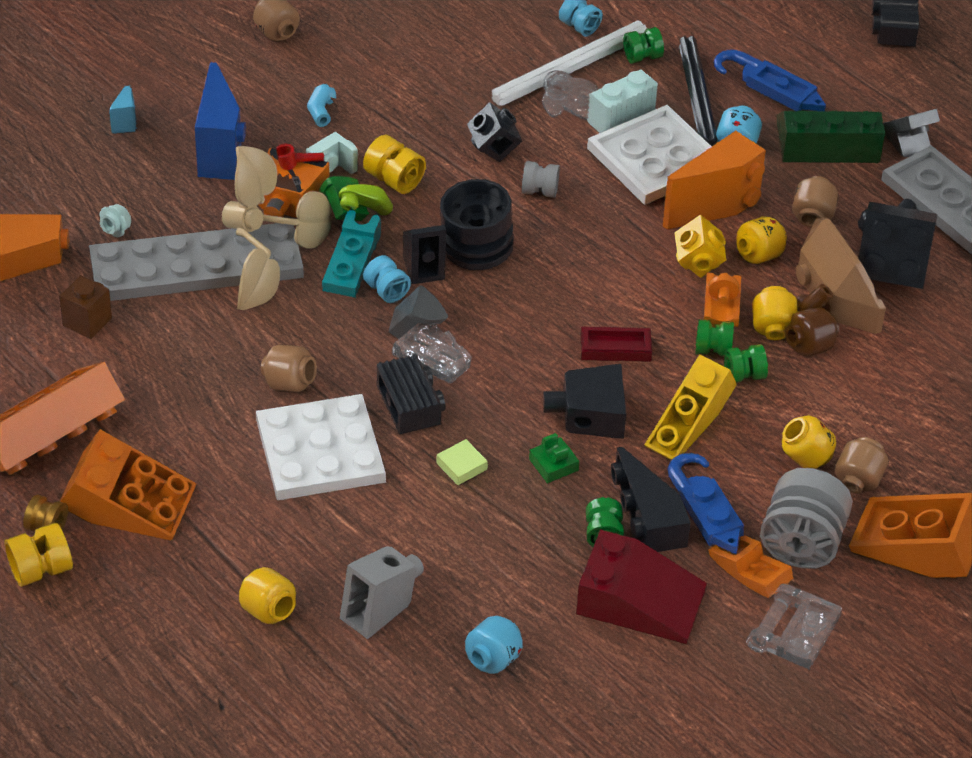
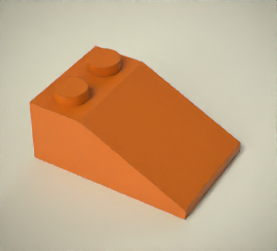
(716, 182)
(918, 533)

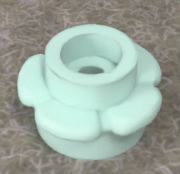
(115, 220)

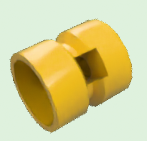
(394, 164)
(26, 556)

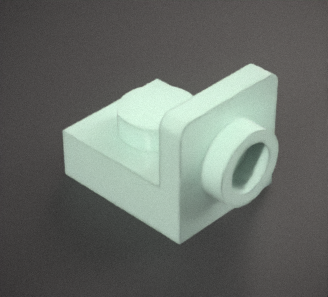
(337, 152)

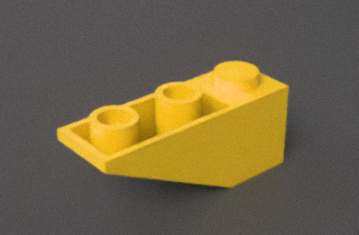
(692, 408)

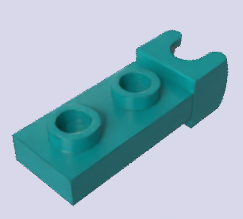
(351, 255)

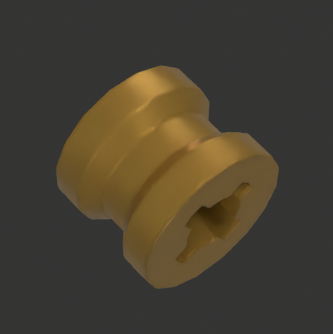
(42, 513)

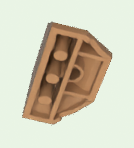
(830, 261)

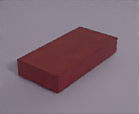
(616, 344)

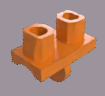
(722, 298)

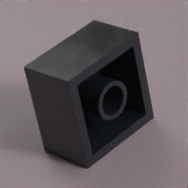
(897, 244)

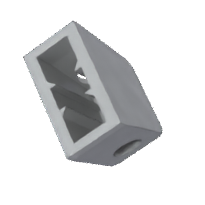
(378, 589)

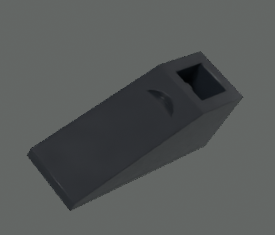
(654, 507)

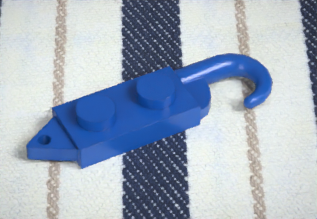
(773, 81)
(706, 504)

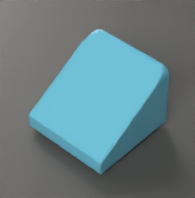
(123, 112)

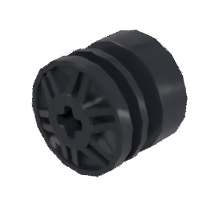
(477, 224)

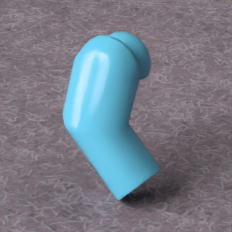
(316, 104)

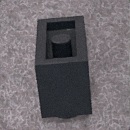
(425, 253)

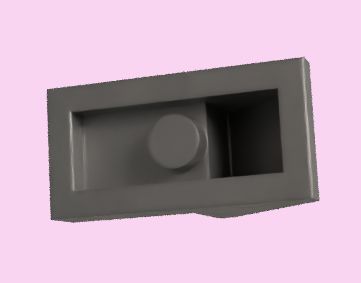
(910, 132)

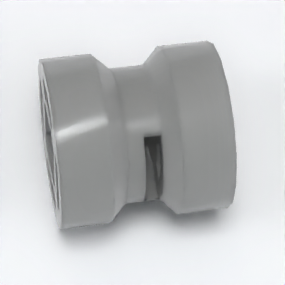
(540, 179)

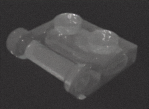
(805, 631)

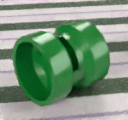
(643, 45)
(714, 338)
(747, 362)
(604, 515)

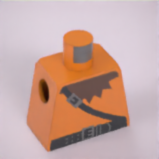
(293, 185)

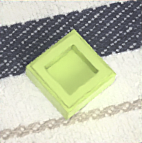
(461, 462)

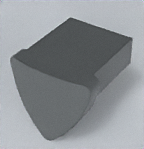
(418, 307)

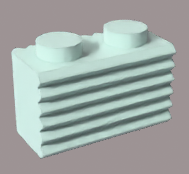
(622, 101)

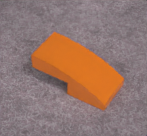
(753, 567)

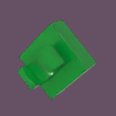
(553, 458)

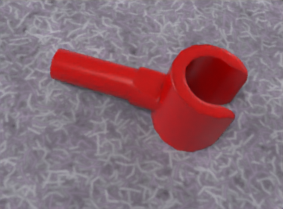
(288, 158)

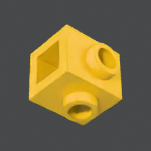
(700, 246)

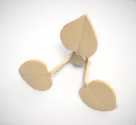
(253, 179)

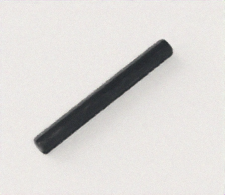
(697, 89)

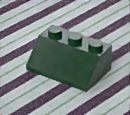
(831, 136)

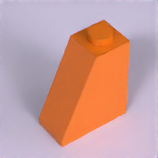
(30, 243)

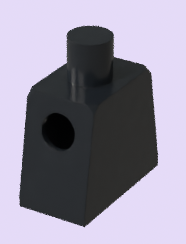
(591, 401)

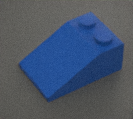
(218, 128)

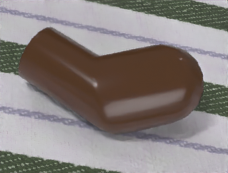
(817, 298)

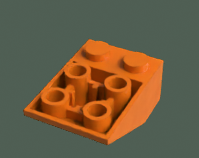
(127, 489)

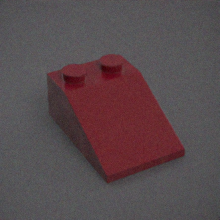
(639, 589)

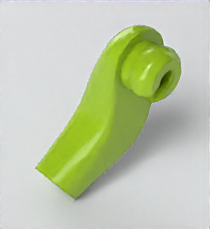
(366, 195)

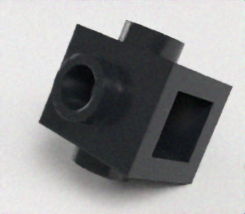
(494, 132)

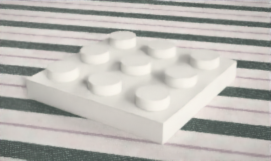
(648, 151)
(320, 447)

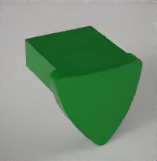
(331, 189)

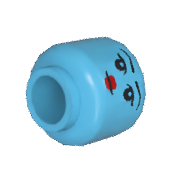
(741, 119)
(493, 644)

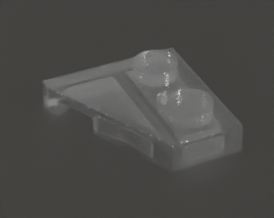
(434, 349)

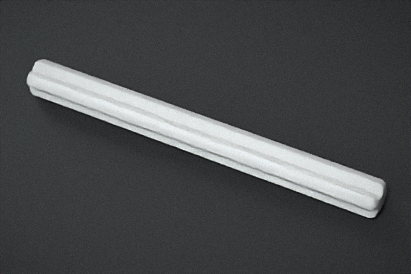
(568, 63)

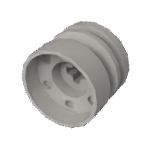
(806, 518)

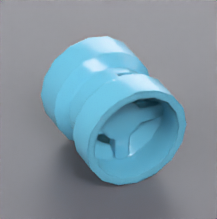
(580, 15)
(387, 279)

